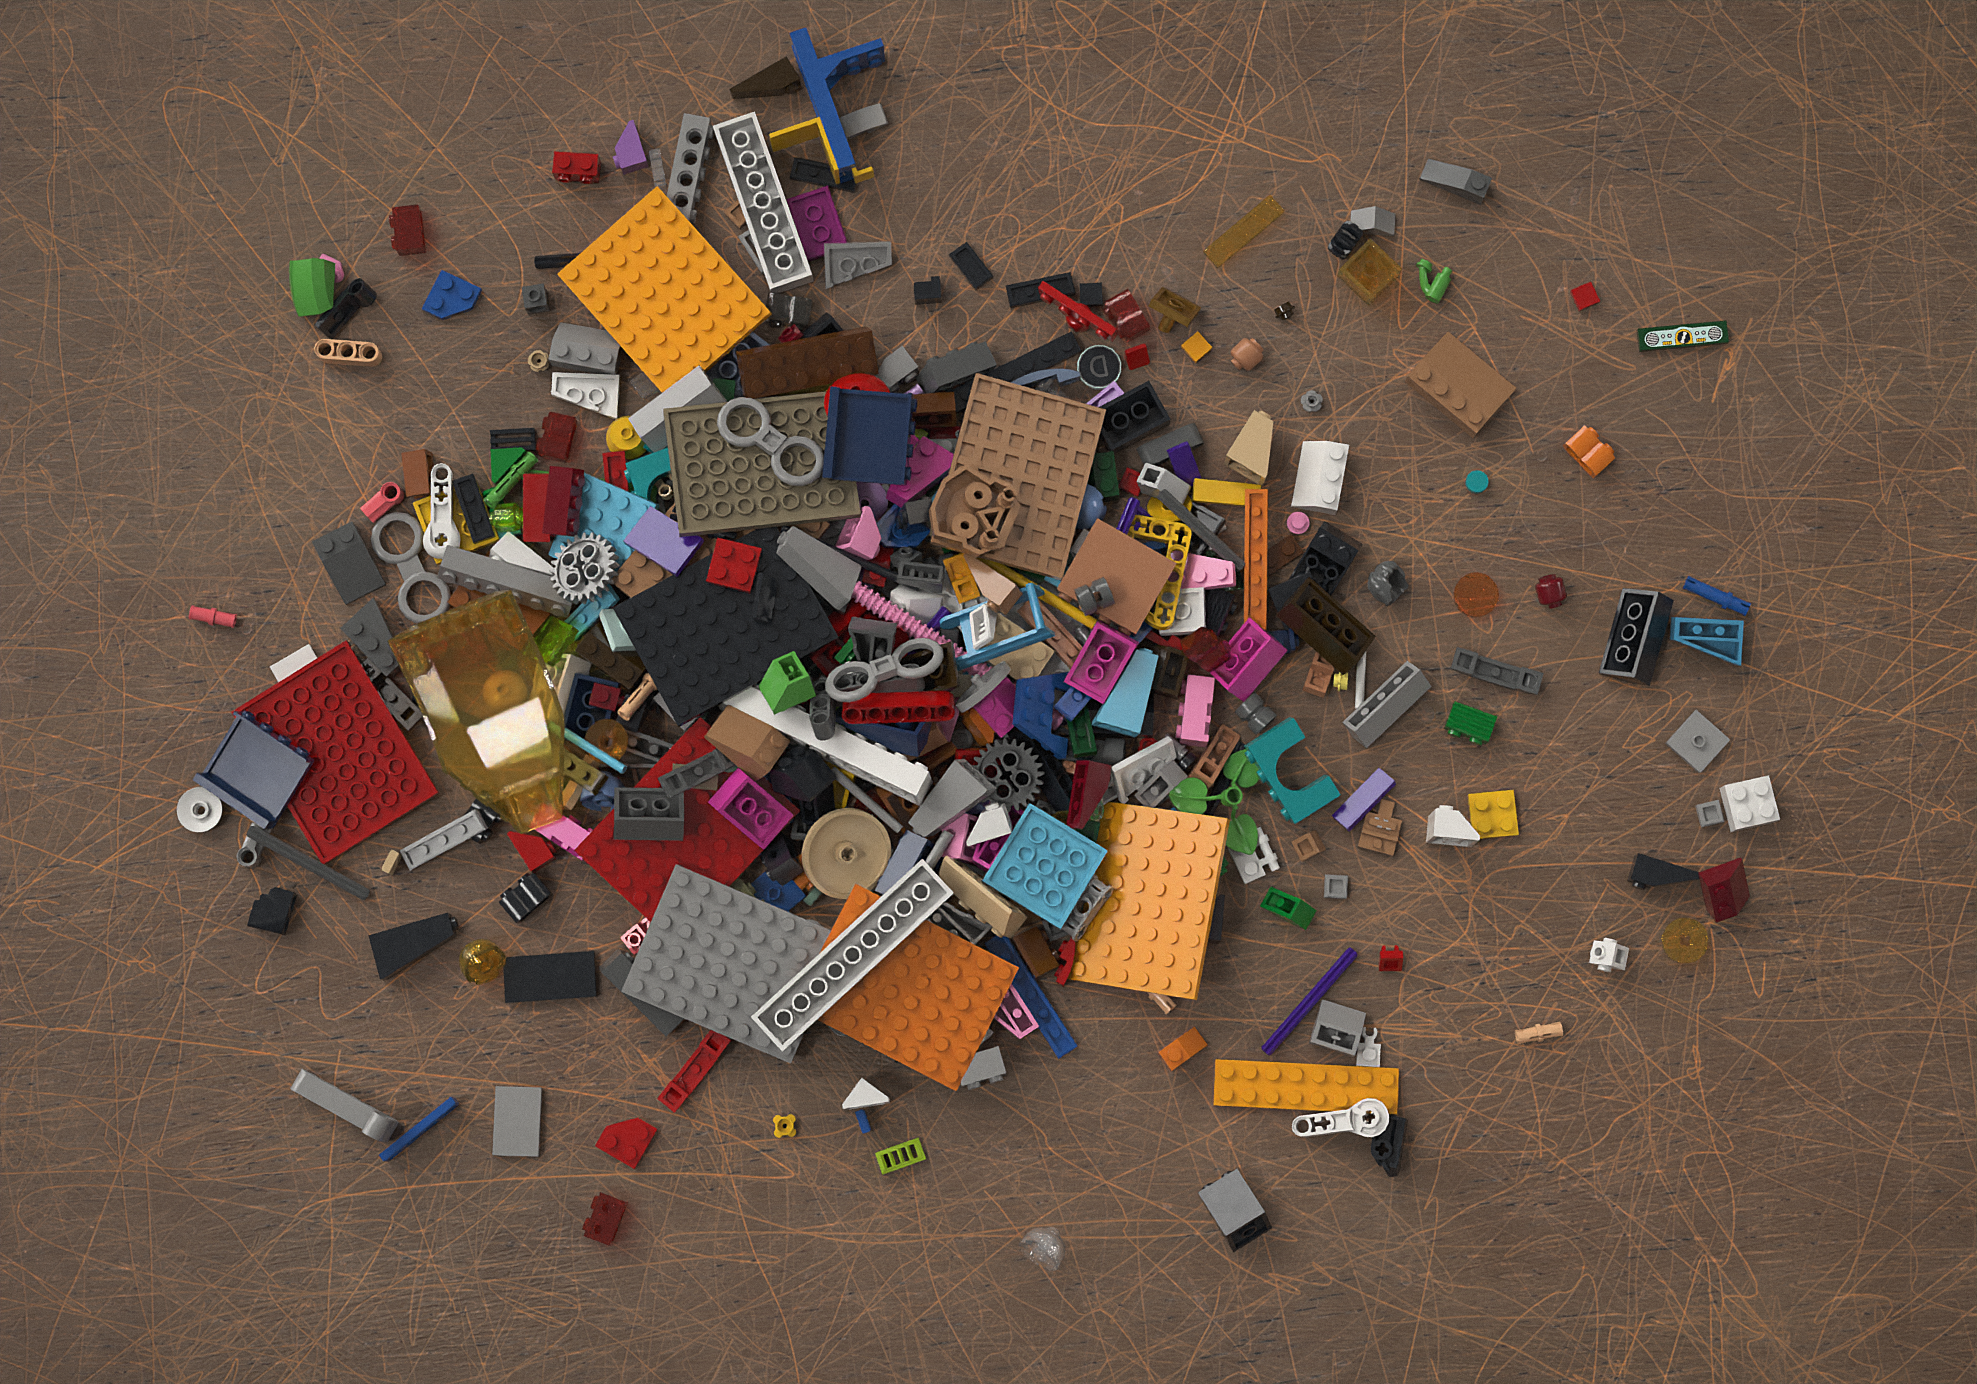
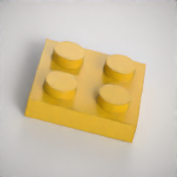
(1493, 814)

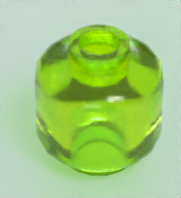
(507, 517)

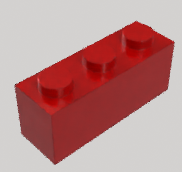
(534, 507)

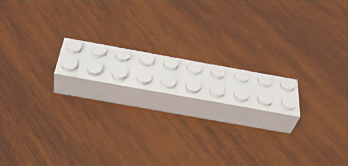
(843, 749)
(852, 955)

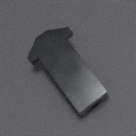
(1394, 1140)

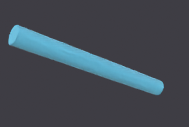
(596, 752)

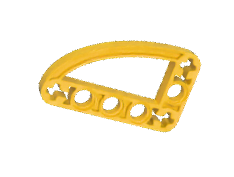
(1169, 587)

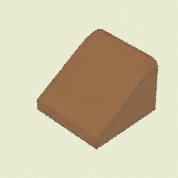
(1308, 845)

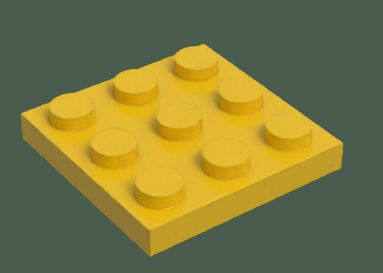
(423, 511)

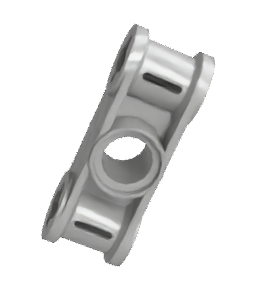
(1095, 900)

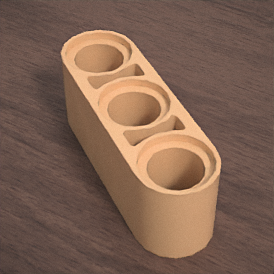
(356, 359)

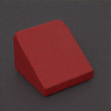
(1136, 356)

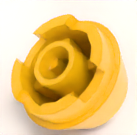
(623, 437)

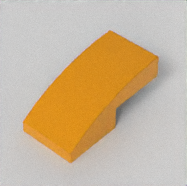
(961, 578)

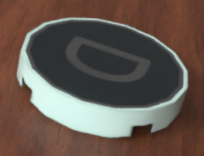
(1099, 366)

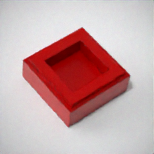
(1584, 296)
(1129, 482)

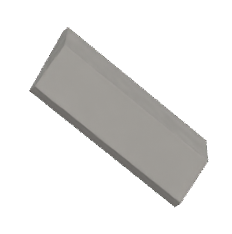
(690, 390)

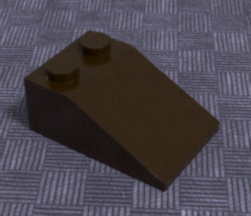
(945, 676)

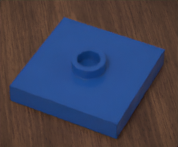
(776, 895)

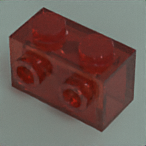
(605, 1218)

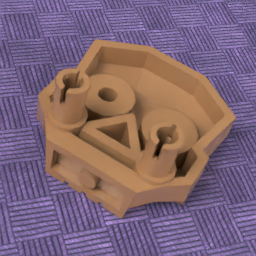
(957, 505)

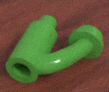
(1439, 285)

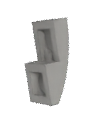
(863, 120)

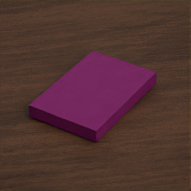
(816, 221)

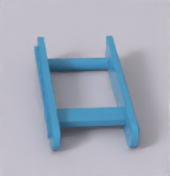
(973, 657)

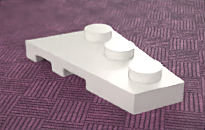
(589, 391)

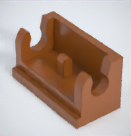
(417, 473)

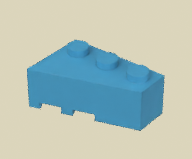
(1711, 636)

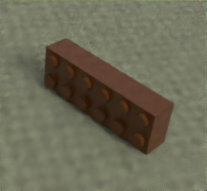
(806, 362)

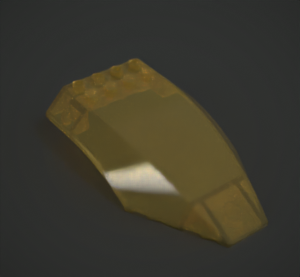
(489, 706)

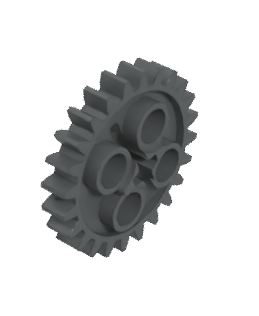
(1024, 763)

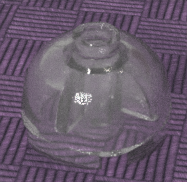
(1044, 1246)

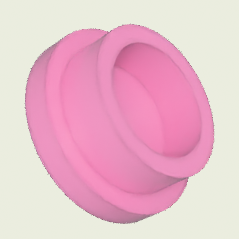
(1297, 523)

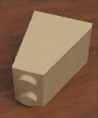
(1252, 448)

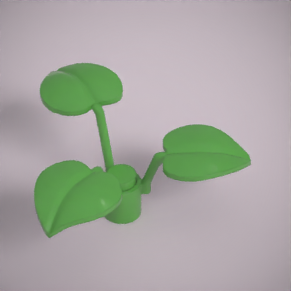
(1191, 798)

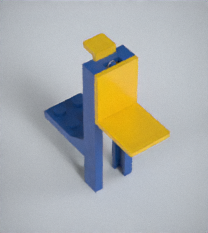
(819, 78)

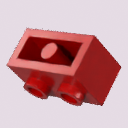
(576, 167)

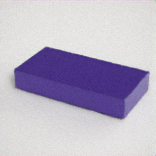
(1184, 463)

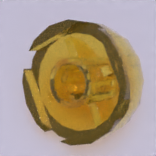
(481, 961)

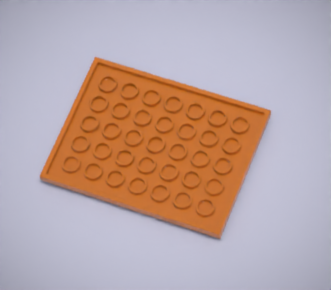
(924, 999)

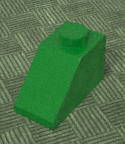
(1288, 908)

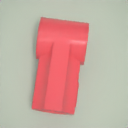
(380, 503)

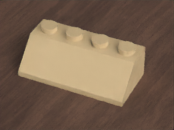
(981, 898)

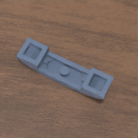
(1063, 377)

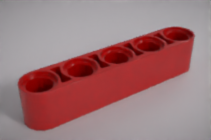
(900, 707)

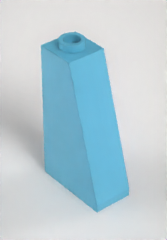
(1128, 700)

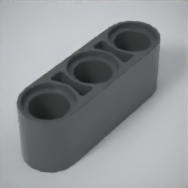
(1155, 451)

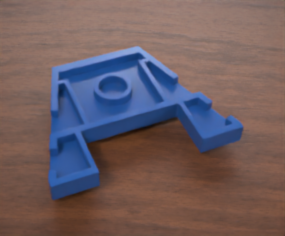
(1035, 709)

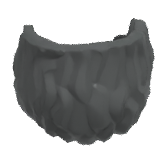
(1387, 582)

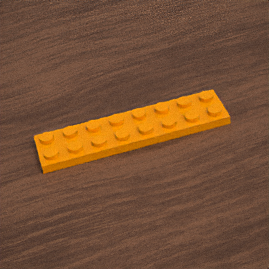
(1302, 1085)

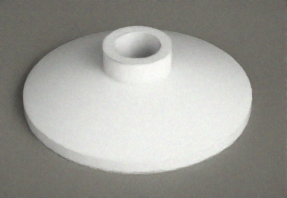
(188, 810)

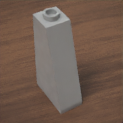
(819, 565)
(951, 797)

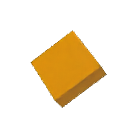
(1196, 347)

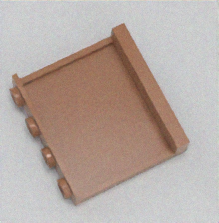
(1130, 570)

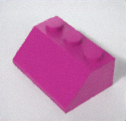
(1253, 657)

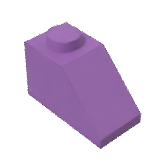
(629, 151)

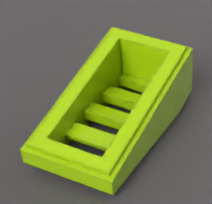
(881, 1161)

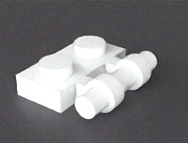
(1250, 866)

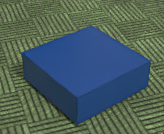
(863, 1121)

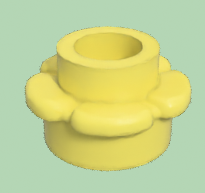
(1341, 681)

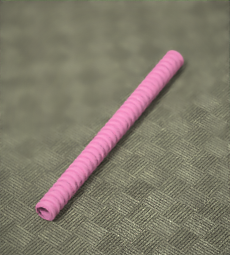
(918, 630)

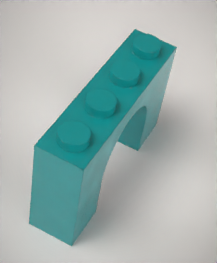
(647, 471)
(1265, 752)

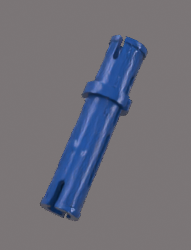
(1720, 597)

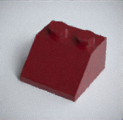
(1724, 889)

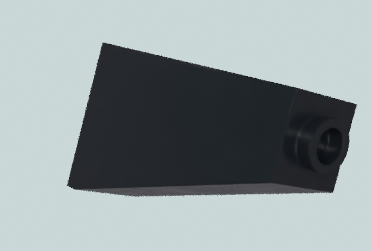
(406, 944)

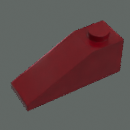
(1088, 788)

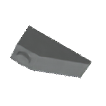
(1456, 180)

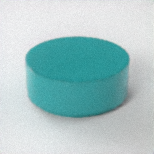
(1476, 482)

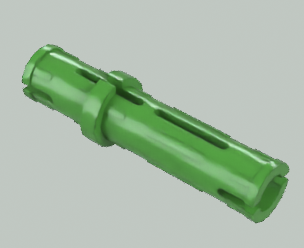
(510, 480)

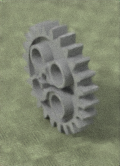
(584, 568)

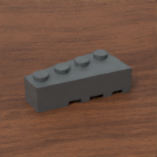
(616, 970)

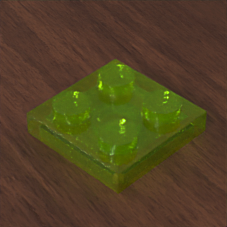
(555, 639)

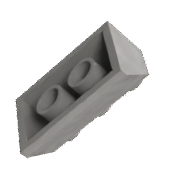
(585, 349)

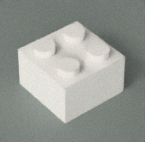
(1749, 803)

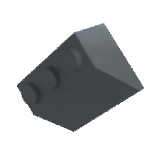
(647, 814)

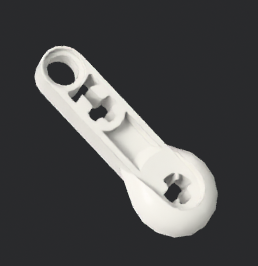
(441, 516)
(1348, 1120)

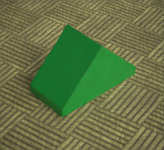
(502, 461)

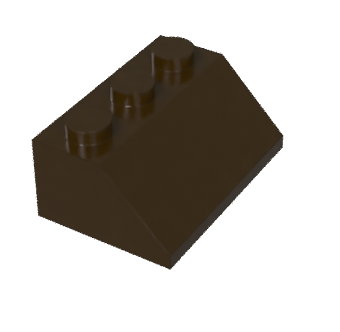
(621, 666)

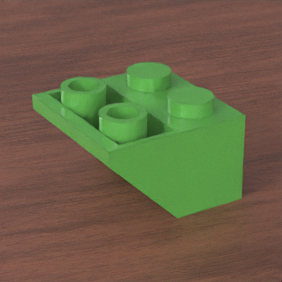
(786, 683)

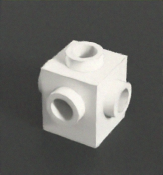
(1608, 955)

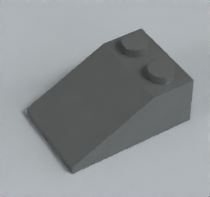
(349, 562)

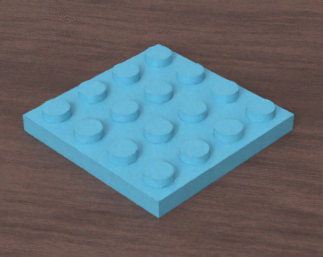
(607, 512)
(1044, 866)

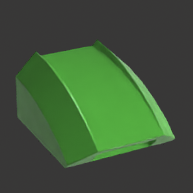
(312, 285)

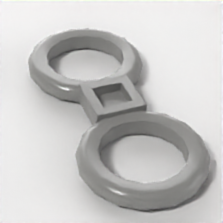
(770, 441)
(409, 565)
(883, 669)

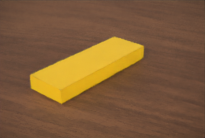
(1220, 492)

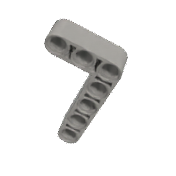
(372, 1121)

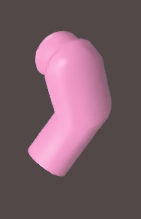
(339, 273)

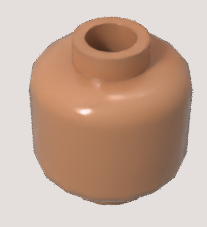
(1246, 354)

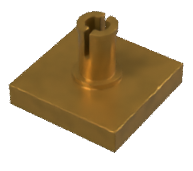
(1173, 309)

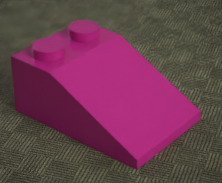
(1101, 661)
(750, 808)

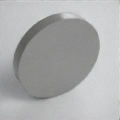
(982, 686)

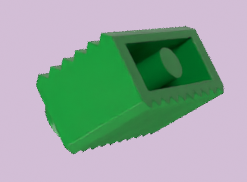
(1470, 723)

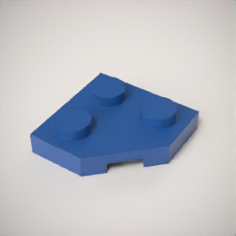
(450, 296)
(892, 537)

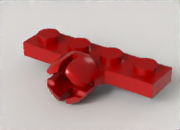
(1077, 314)

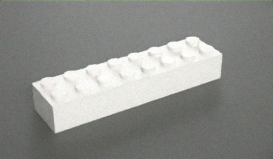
(763, 203)

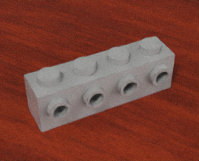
(1384, 709)

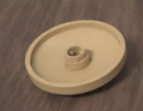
(845, 850)

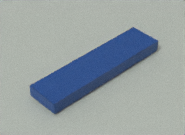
(419, 1129)

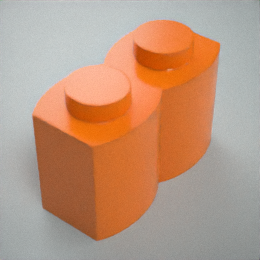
(1589, 451)

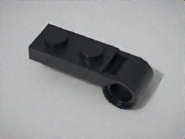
(345, 305)

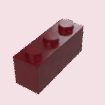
(563, 501)

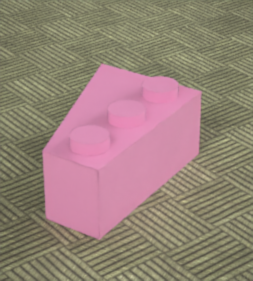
(1195, 710)

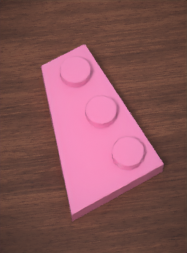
(1204, 572)

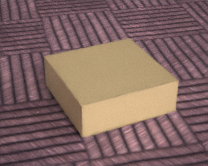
(391, 862)

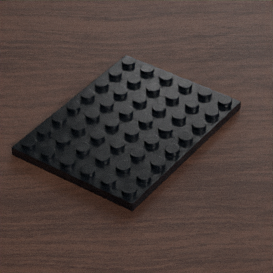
(703, 636)

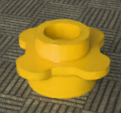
(789, 1121)

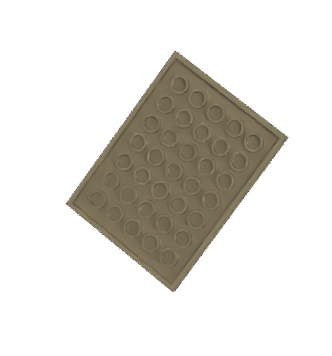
(734, 486)

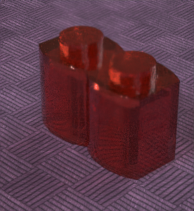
(1126, 316)
(557, 437)
(1206, 649)

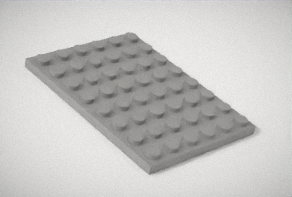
(721, 957)

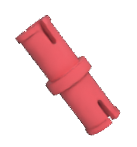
(212, 616)

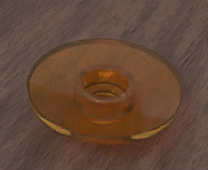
(604, 730)

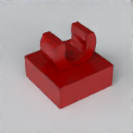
(1390, 959)

